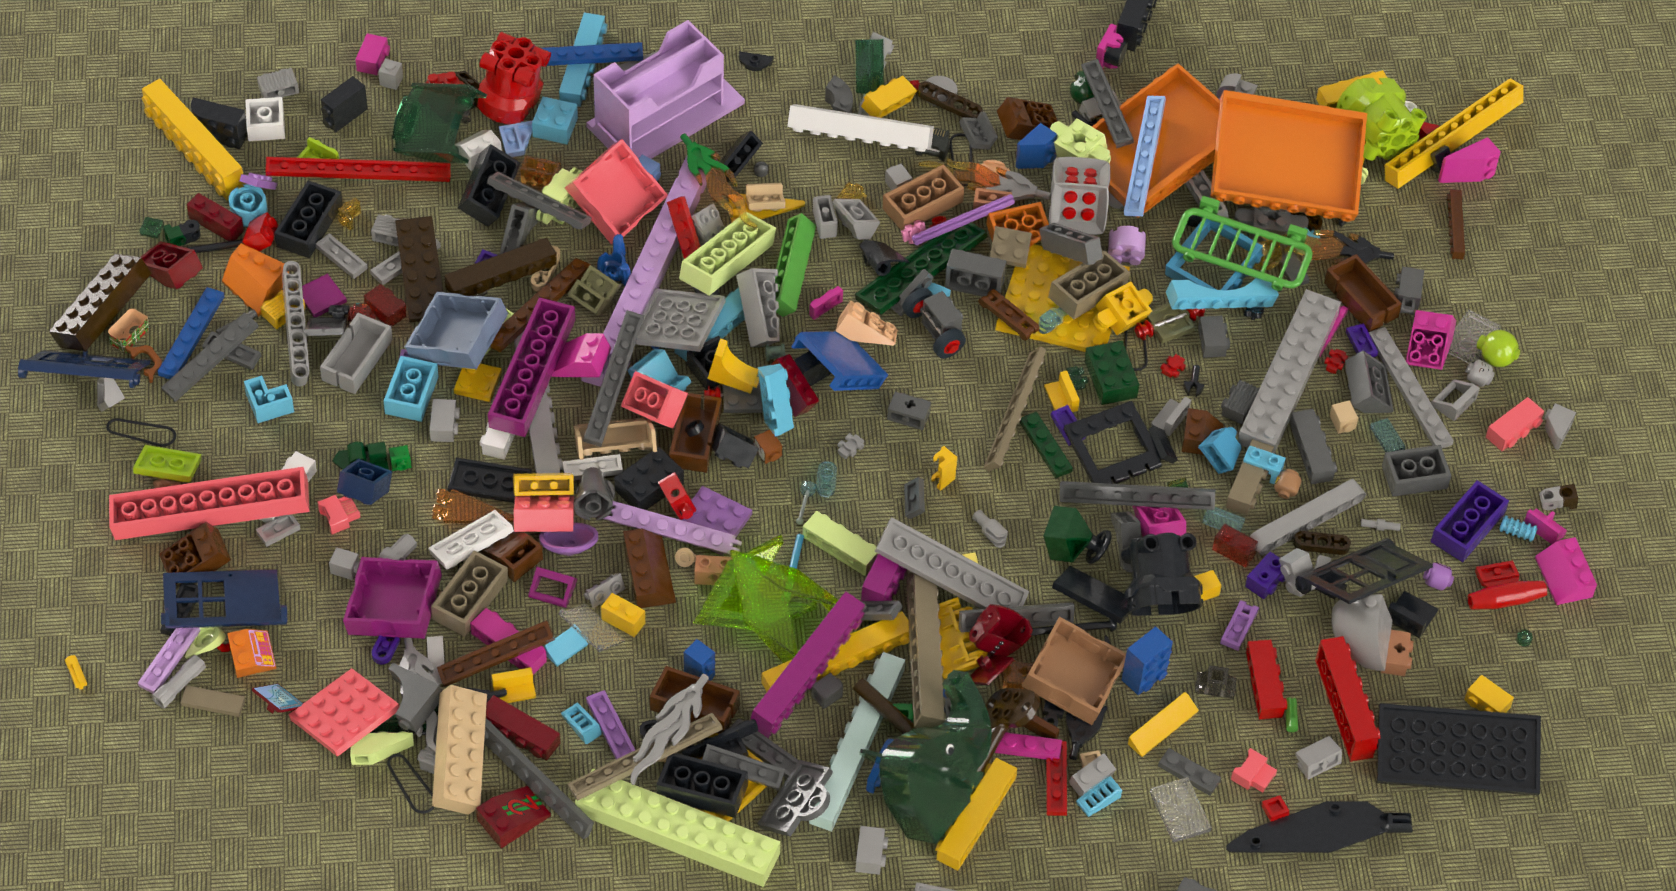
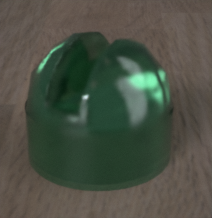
(1527, 641)

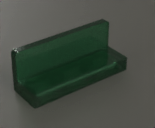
(869, 65)

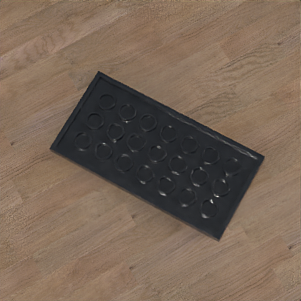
(1459, 749)

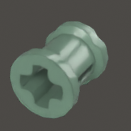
(774, 352)

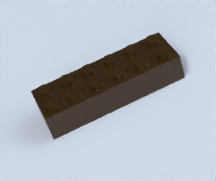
(100, 302)

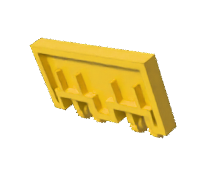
(954, 651)

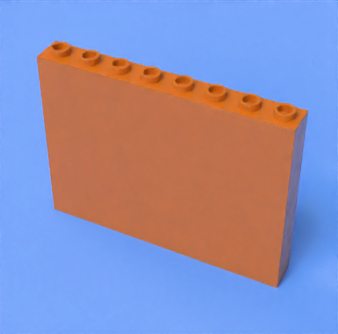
(1184, 140)
(1288, 155)

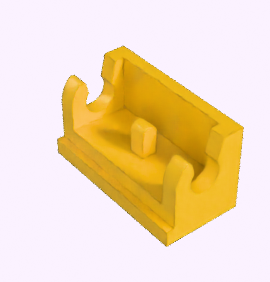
(946, 467)

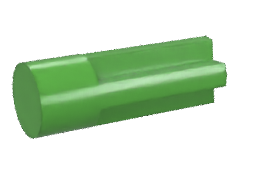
(1291, 715)

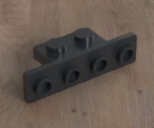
(729, 740)

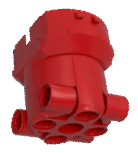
(511, 78)

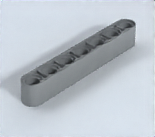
(296, 315)
(1308, 516)

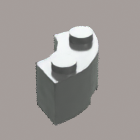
(839, 95)

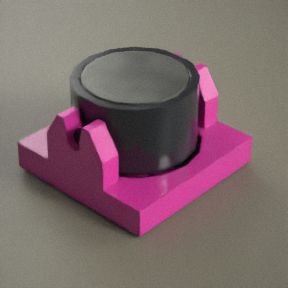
(1111, 49)

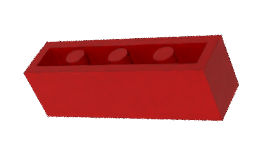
(1265, 679)

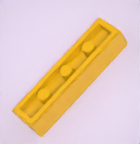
(1162, 724)

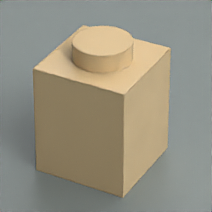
(1344, 417)

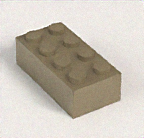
(1087, 285)
(469, 593)

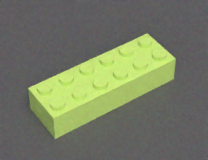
(726, 254)

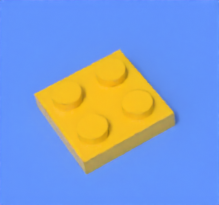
(478, 382)

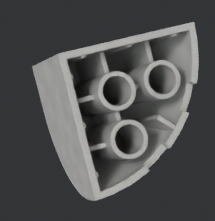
(1365, 628)

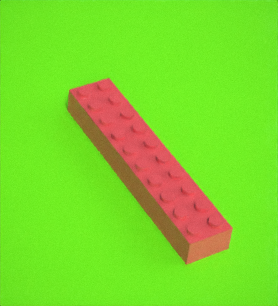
(209, 501)

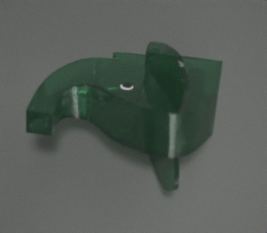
(934, 769)

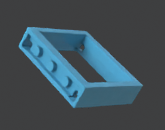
(1176, 273)

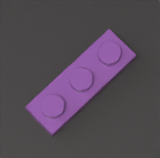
(258, 180)

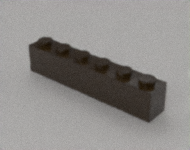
(501, 268)

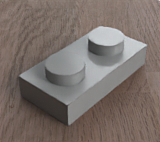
(277, 529)

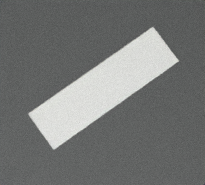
(435, 655)

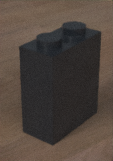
(344, 104)

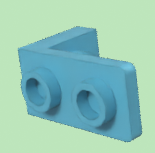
(1265, 460)

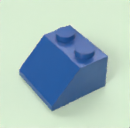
(1036, 148)

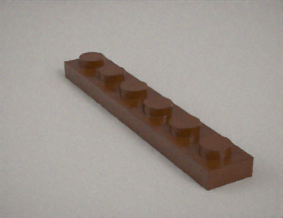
(495, 653)

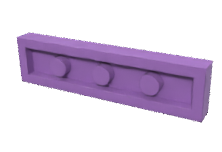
(610, 724)

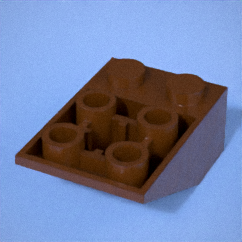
(1022, 116)
(196, 552)
(516, 552)

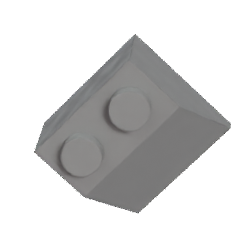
(856, 217)

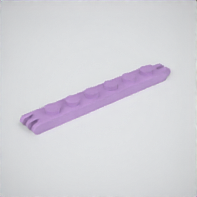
(673, 528)

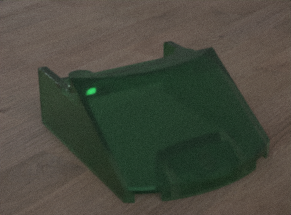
(431, 119)

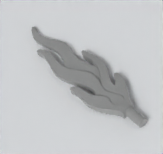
(417, 662)
(672, 719)

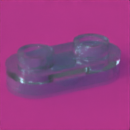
(826, 480)

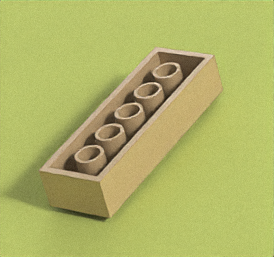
(459, 749)

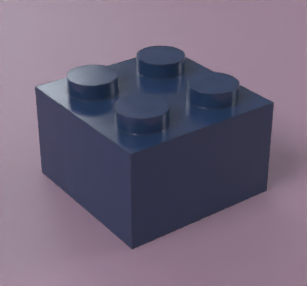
(364, 482)

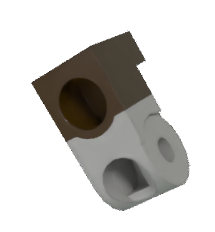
(1559, 497)

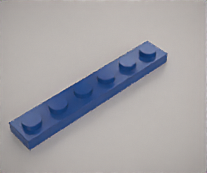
(595, 54)
(191, 333)

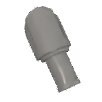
(991, 529)

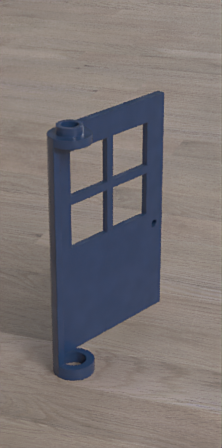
(78, 363)
(249, 599)

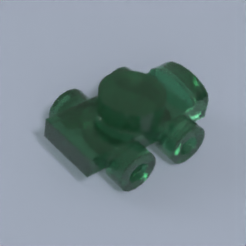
(1076, 378)

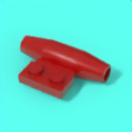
(1503, 587)

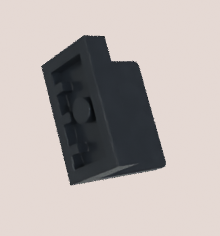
(1412, 614)

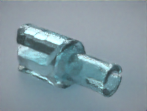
(1051, 320)

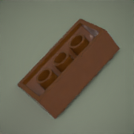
(648, 568)

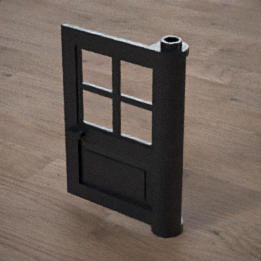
(1380, 559)

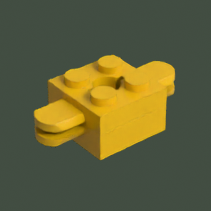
(1123, 308)

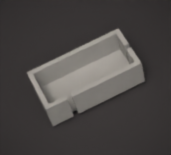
(354, 359)

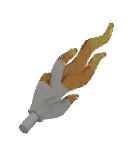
(982, 175)

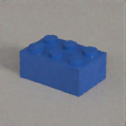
(1147, 661)

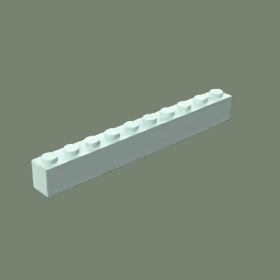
(858, 736)

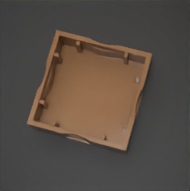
(1075, 671)

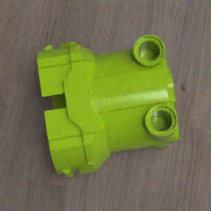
(1389, 122)

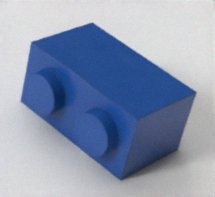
(699, 660)

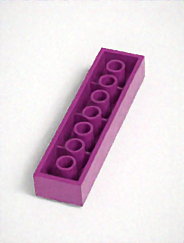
(531, 367)
(807, 664)

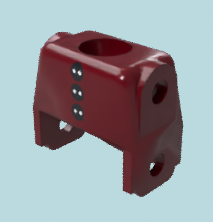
(1000, 631)

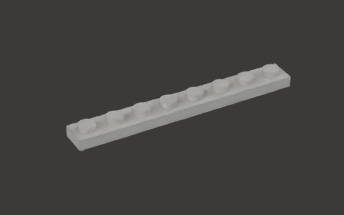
(1410, 388)

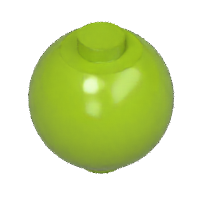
(1498, 348)

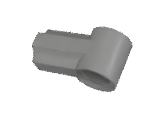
(400, 549)

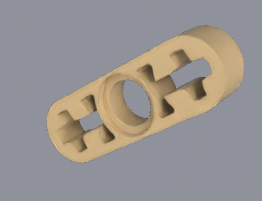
(546, 275)

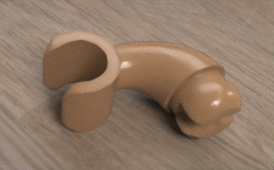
(164, 483)

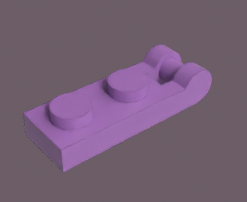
(1239, 625)

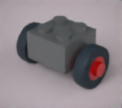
(939, 318)

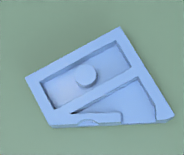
(516, 138)

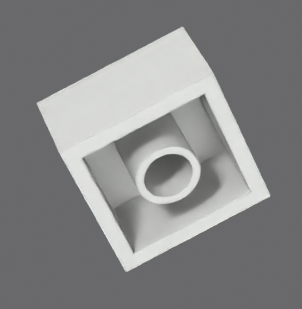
(265, 119)

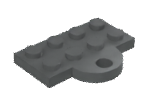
(798, 799)

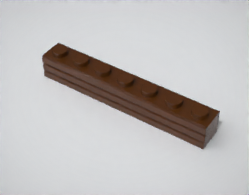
(1456, 224)

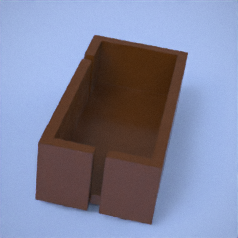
(1362, 293)
(695, 451)
(715, 698)

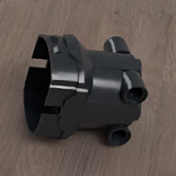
(1162, 575)

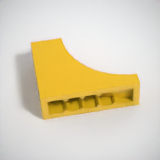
(732, 371)

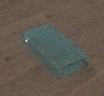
(1387, 436)
(1217, 518)

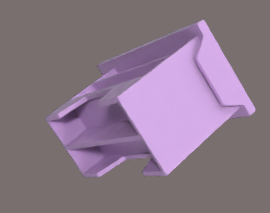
(663, 95)

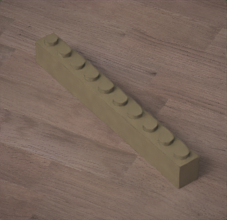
(925, 652)

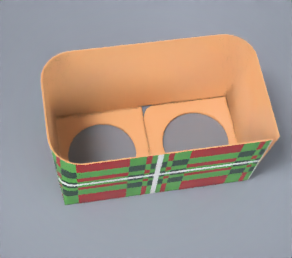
(127, 321)

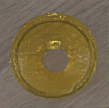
(1276, 256)

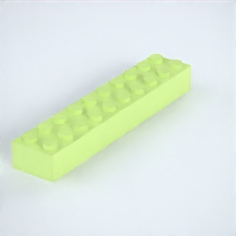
(683, 830)

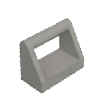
(108, 393)
(1454, 410)

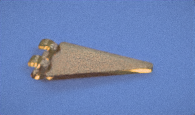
(462, 508)

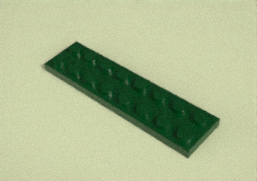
(931, 256)

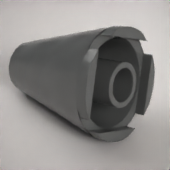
(593, 496)

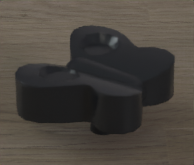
(1254, 312)

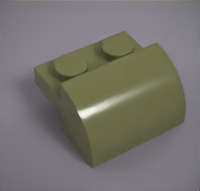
(595, 291)

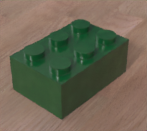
(1111, 372)

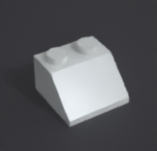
(475, 144)

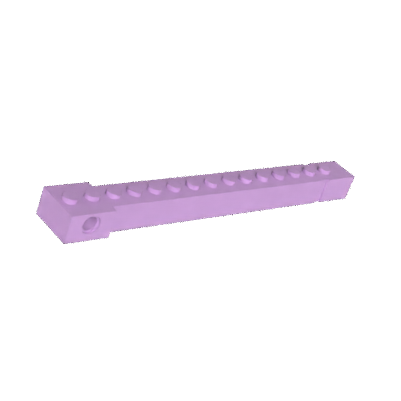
(652, 261)

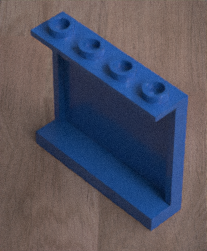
(844, 359)

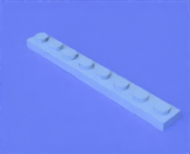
(1144, 156)

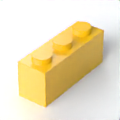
(888, 97)
(543, 484)

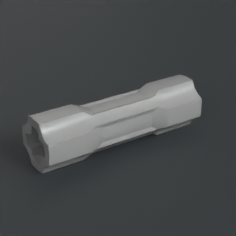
(190, 669)

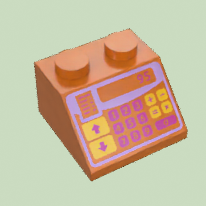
(251, 651)

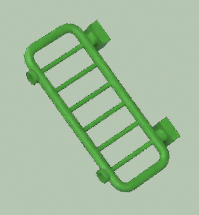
(1208, 210)

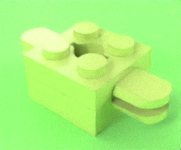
(1071, 141)
(557, 191)

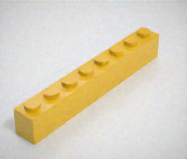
(861, 646)

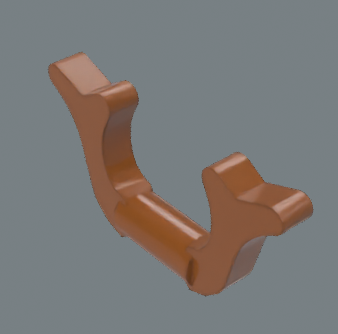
(134, 351)

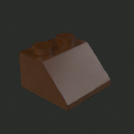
(1197, 428)

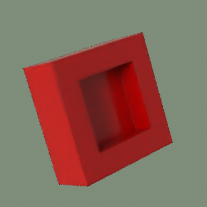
(1275, 808)

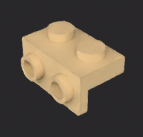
(765, 196)

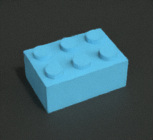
(411, 388)

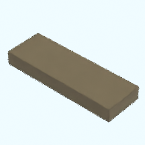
(212, 701)

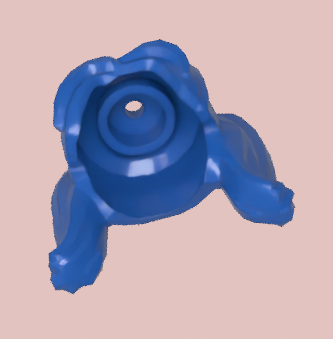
(615, 262)

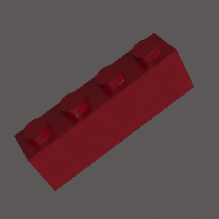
(522, 728)

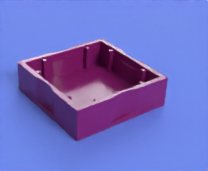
(392, 597)

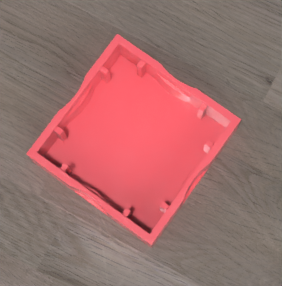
(616, 191)

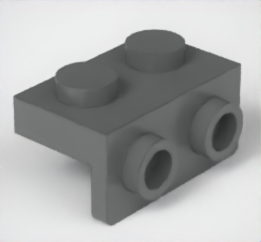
(979, 131)

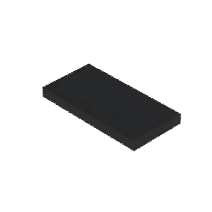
(484, 479)
(1092, 594)

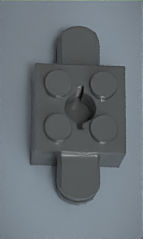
(1260, 217)

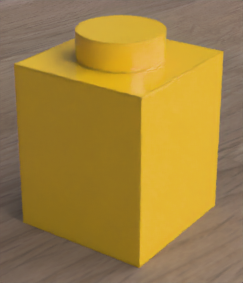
(1210, 584)

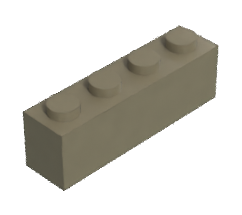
(1248, 484)

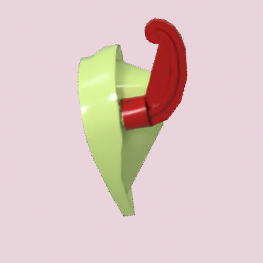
(207, 640)

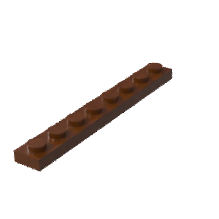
(552, 291)

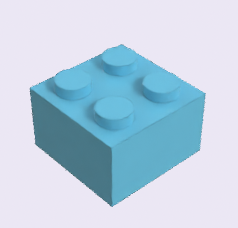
(555, 120)

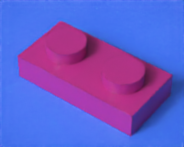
(826, 302)

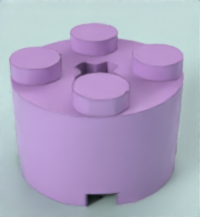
(1127, 244)

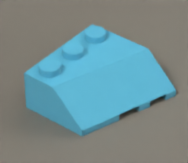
(775, 398)

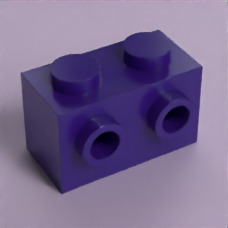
(1265, 576)

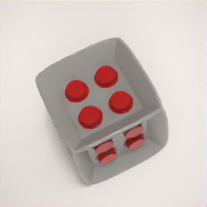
(1080, 194)

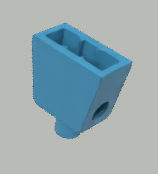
(1221, 449)

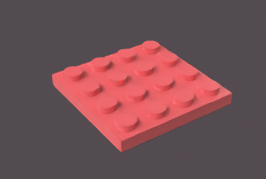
(344, 712)

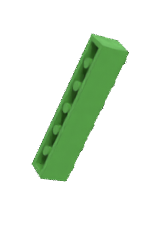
(793, 262)

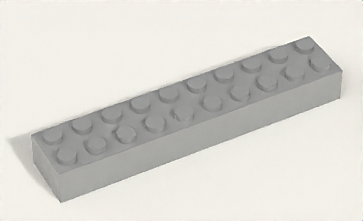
(1290, 370)

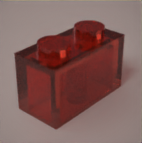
(387, 306)
(1235, 545)

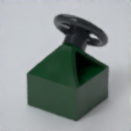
(1069, 535)

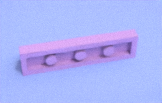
(168, 658)

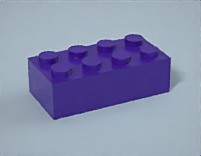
(1469, 521)

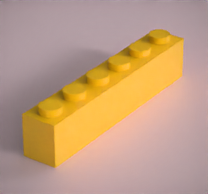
(975, 817)

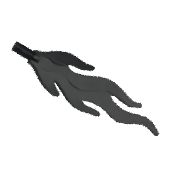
(1081, 731)

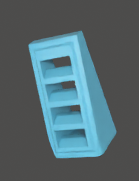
(587, 733)
(1104, 786)

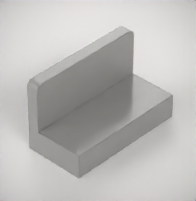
(1171, 415)

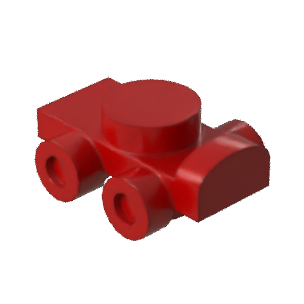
(1335, 362)
(1174, 363)

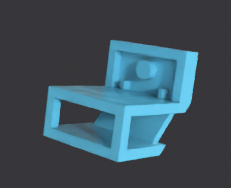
(658, 366)

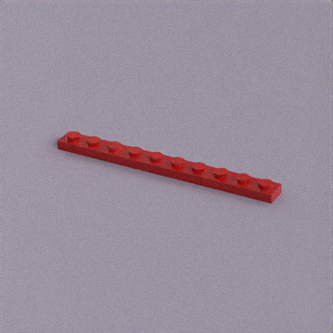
(358, 169)

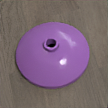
(570, 543)

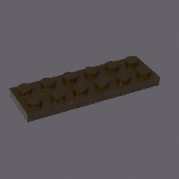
(418, 264)

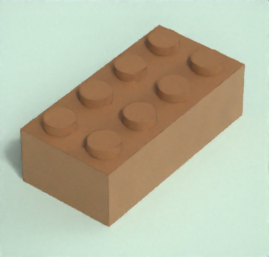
(923, 197)

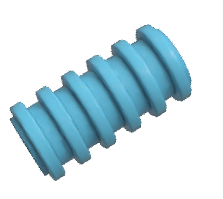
(1518, 528)

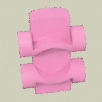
(910, 230)

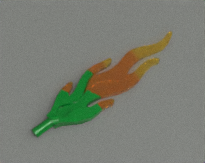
(708, 161)

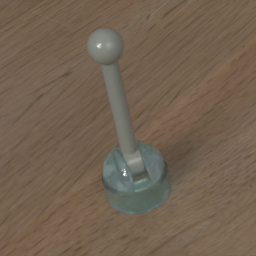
(807, 490)

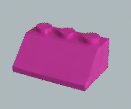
(1566, 572)

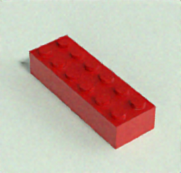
(1347, 698)

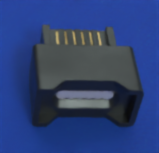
(939, 146)

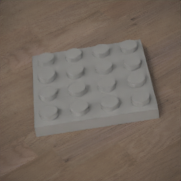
(679, 319)

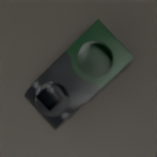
(182, 233)

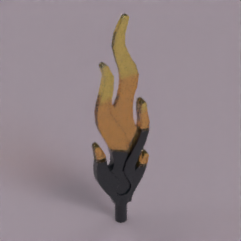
(1339, 246)

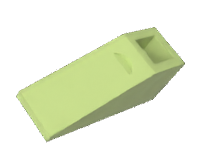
(379, 746)

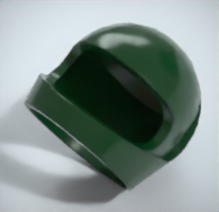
(1080, 88)

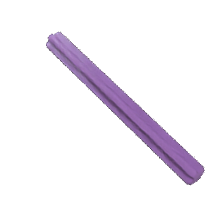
(963, 219)

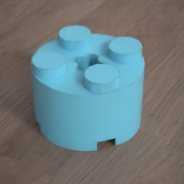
(248, 203)

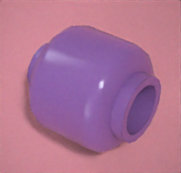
(1438, 576)

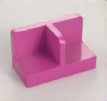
(1545, 525)

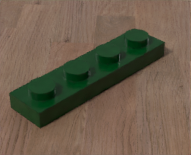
(1046, 445)

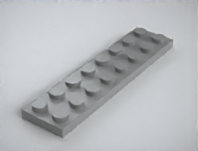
(947, 568)

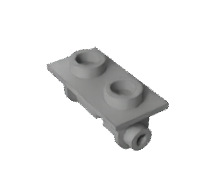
(600, 593)

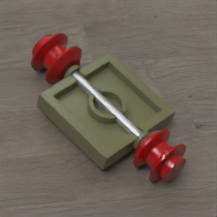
(1168, 323)

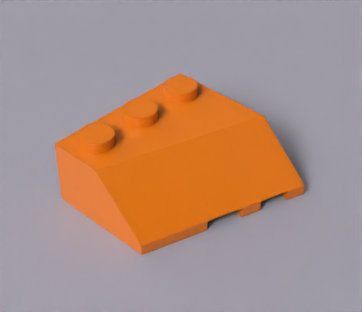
(1022, 218)
(253, 276)

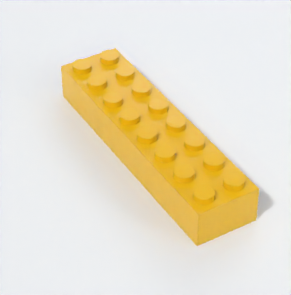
(192, 138)

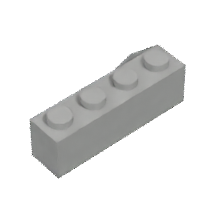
(760, 305)

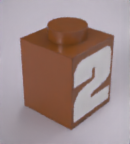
(769, 446)

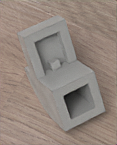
(1233, 82)

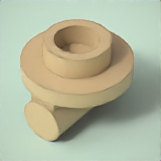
(685, 557)

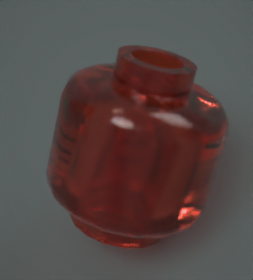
(363, 309)

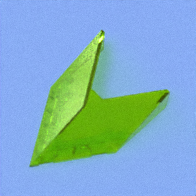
(765, 595)
(723, 603)

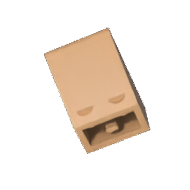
(867, 327)

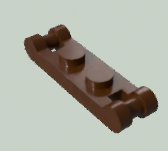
(1009, 314)

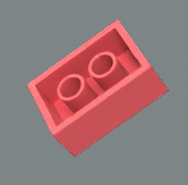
(654, 399)
(544, 513)

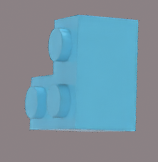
(268, 403)

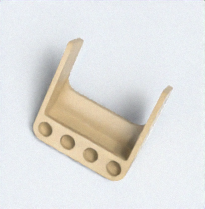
(619, 435)

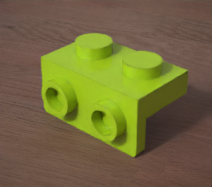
(318, 150)

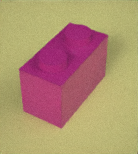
(372, 54)

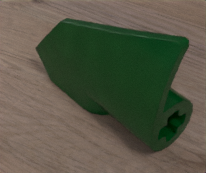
(373, 453)

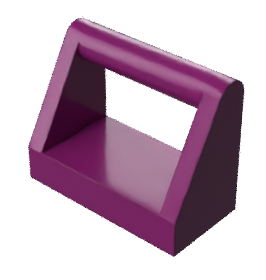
(539, 573)

